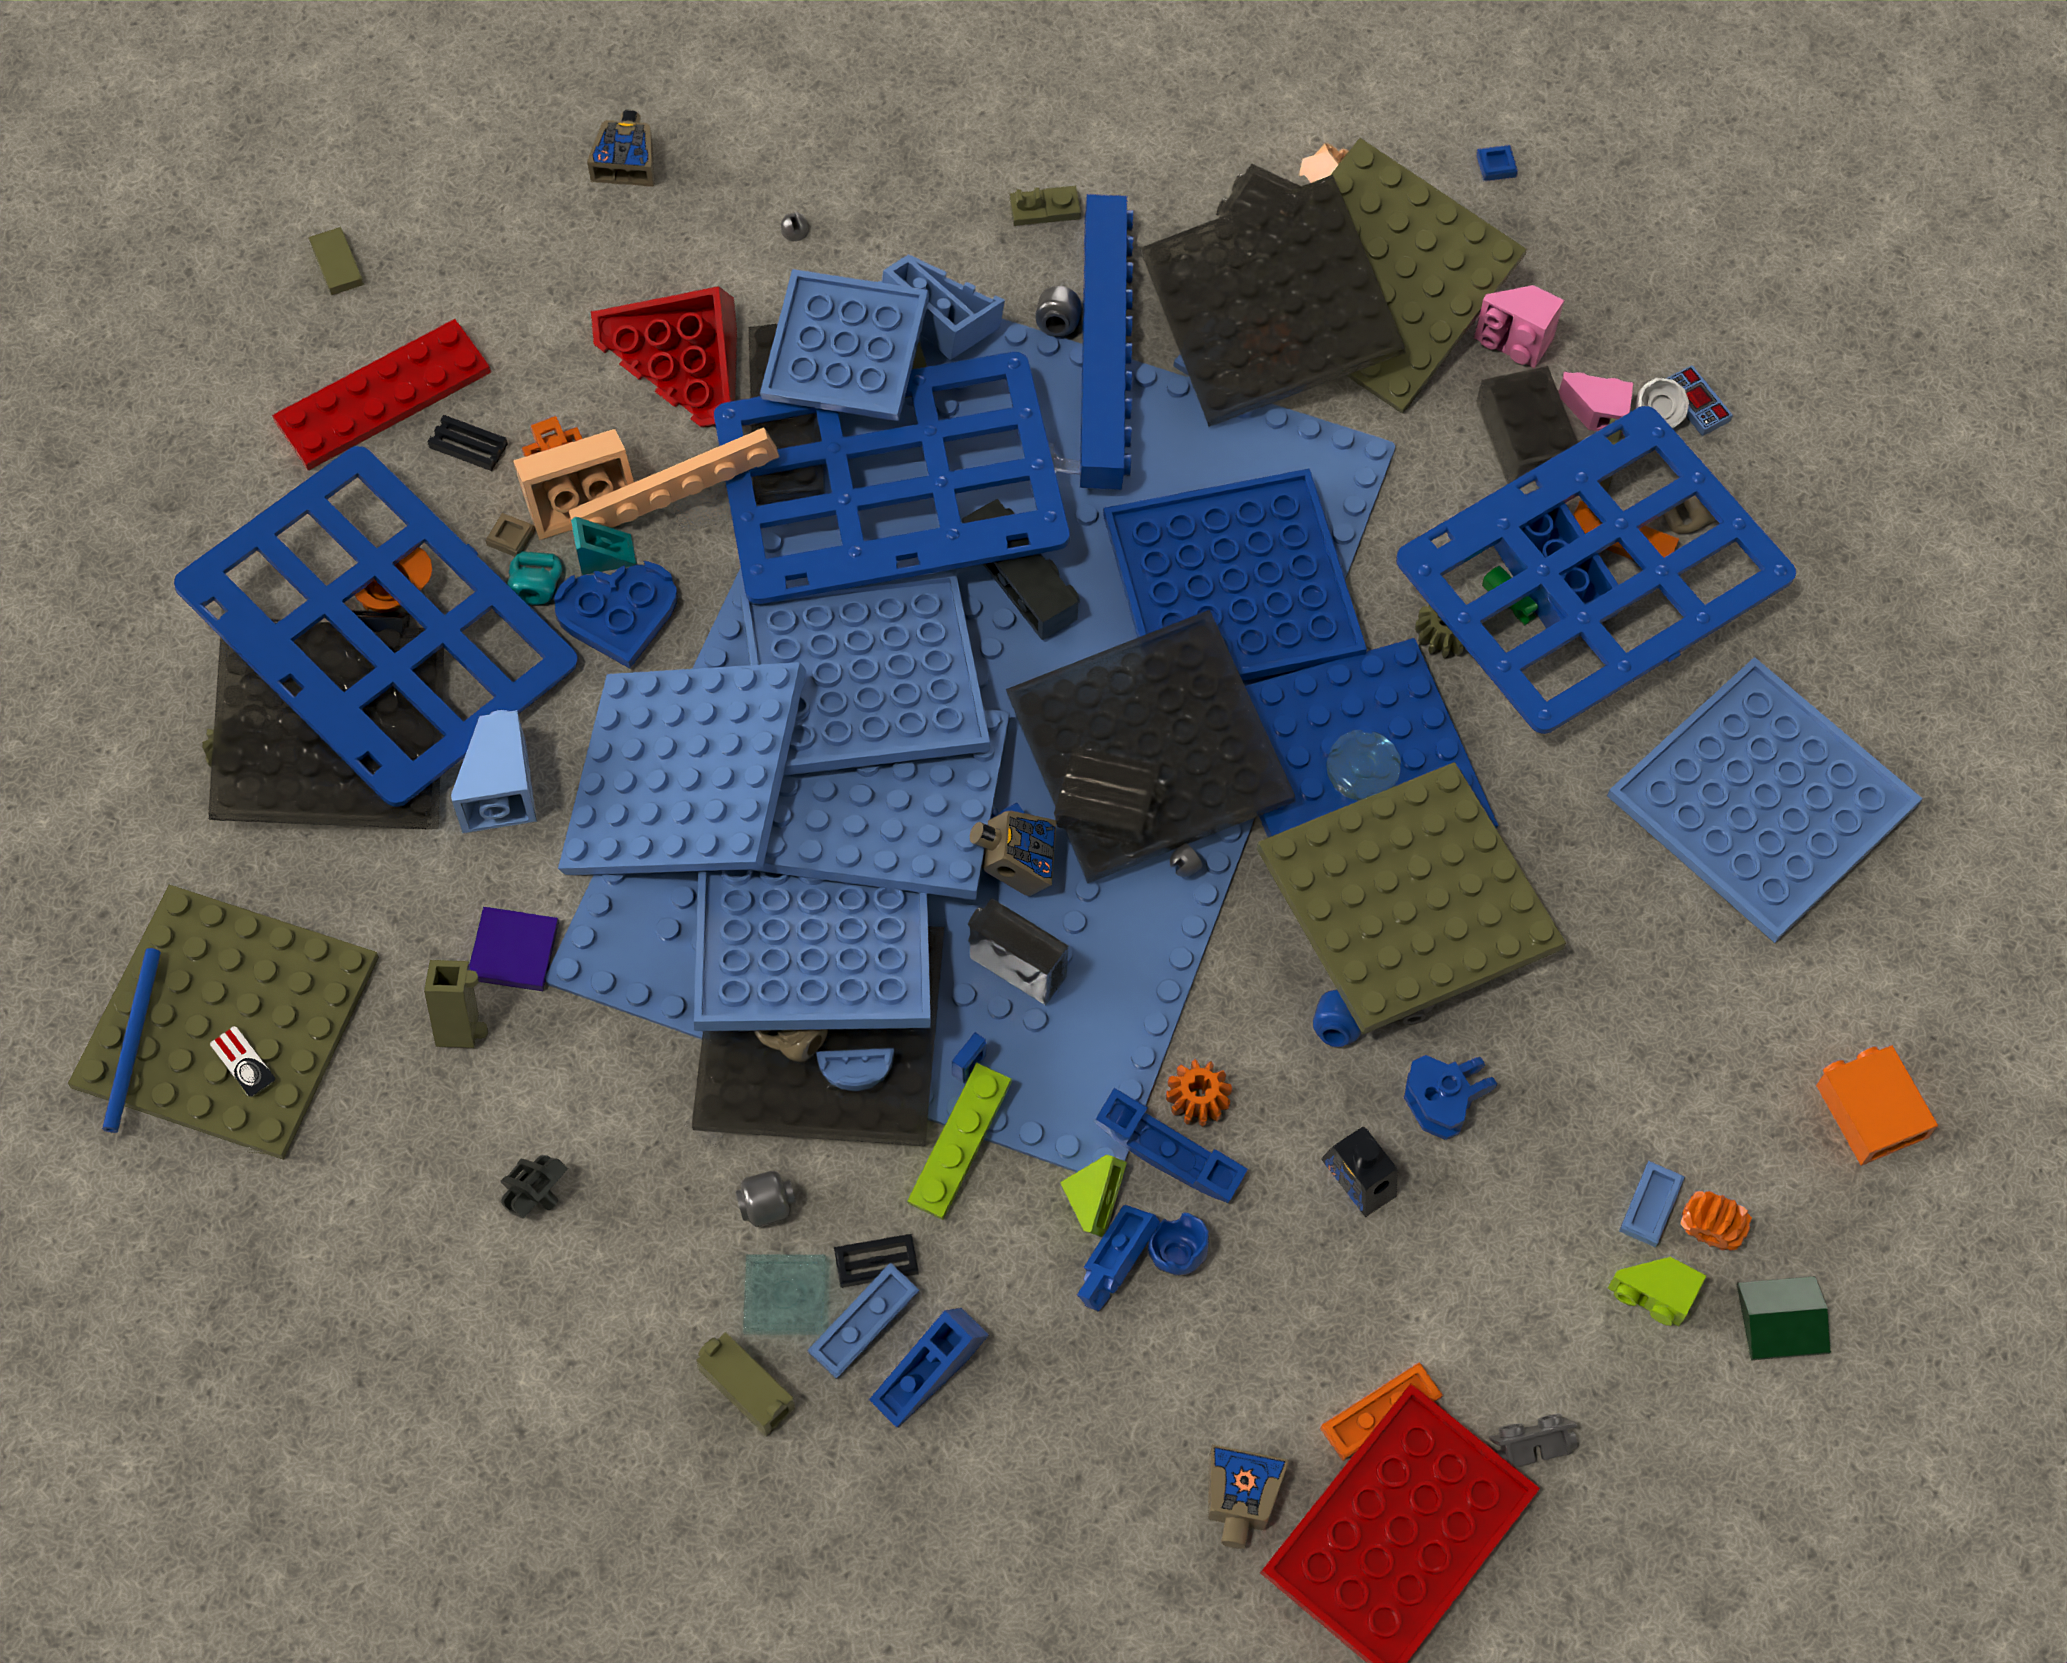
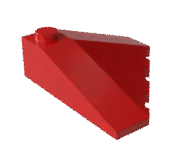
(679, 345)

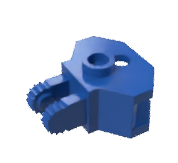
(1441, 1093)

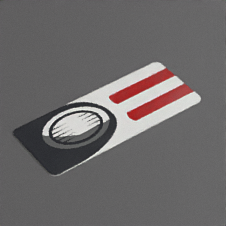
(242, 1061)

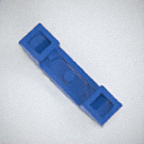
(1167, 1149)

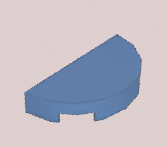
(855, 1068)

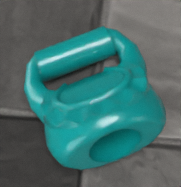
(534, 585)

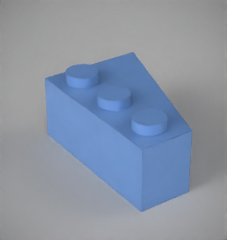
(954, 313)

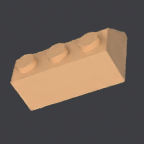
(571, 477)

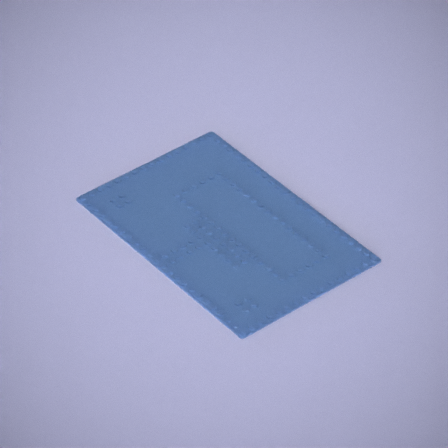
(1127, 934)

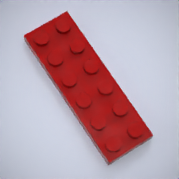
(381, 394)

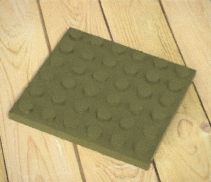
(1428, 260)
(1410, 897)
(219, 971)

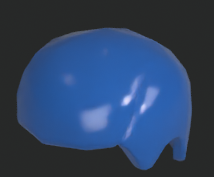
(1189, 1237)

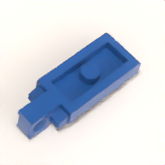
(1116, 1255)

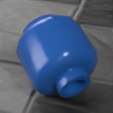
(1334, 1021)

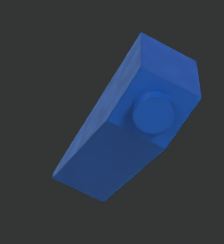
(929, 1365)

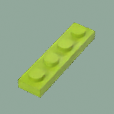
(959, 1141)

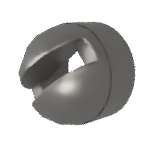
(787, 228)
(1186, 860)

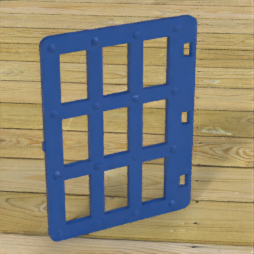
(1559, 480)
(937, 549)
(321, 703)

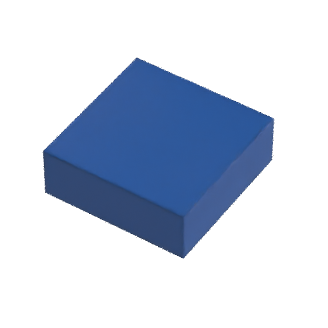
(1496, 163)
(965, 1060)

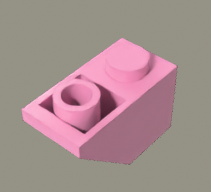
(1595, 398)

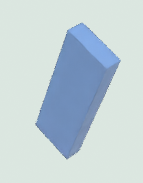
(863, 1321)

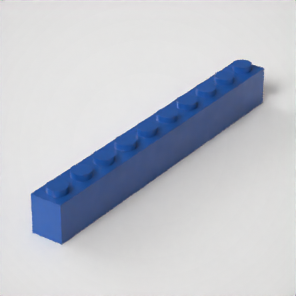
(1104, 343)

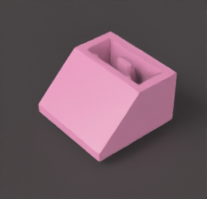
(1519, 323)

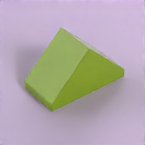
(1094, 1192)

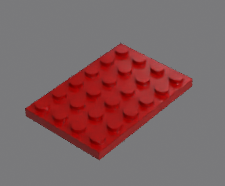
(1400, 1531)

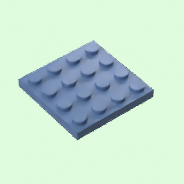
(845, 344)

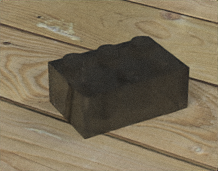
(1524, 420)

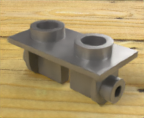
(1549, 1435)

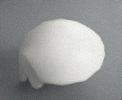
(1666, 398)

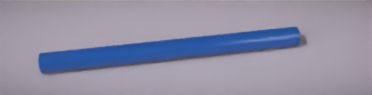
(131, 1041)

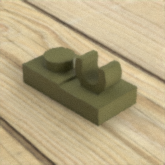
(1045, 205)

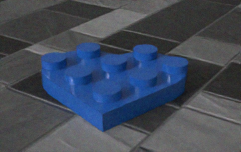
(618, 610)

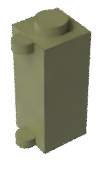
(453, 1004)
(745, 1383)

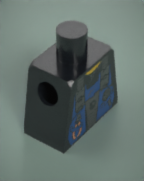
(1360, 1167)

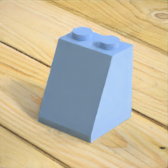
(495, 776)

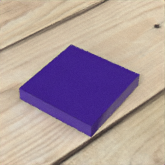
(513, 948)

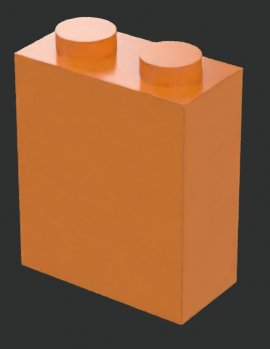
(1876, 1104)

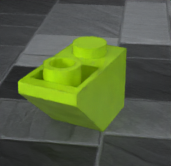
(1661, 1287)

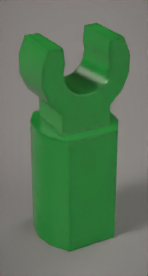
(1524, 608)

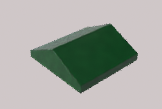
(1784, 1318)

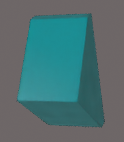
(601, 547)

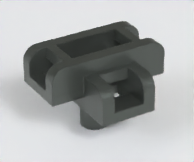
(532, 1185)

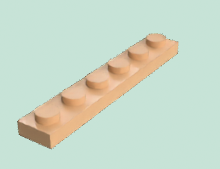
(680, 480)

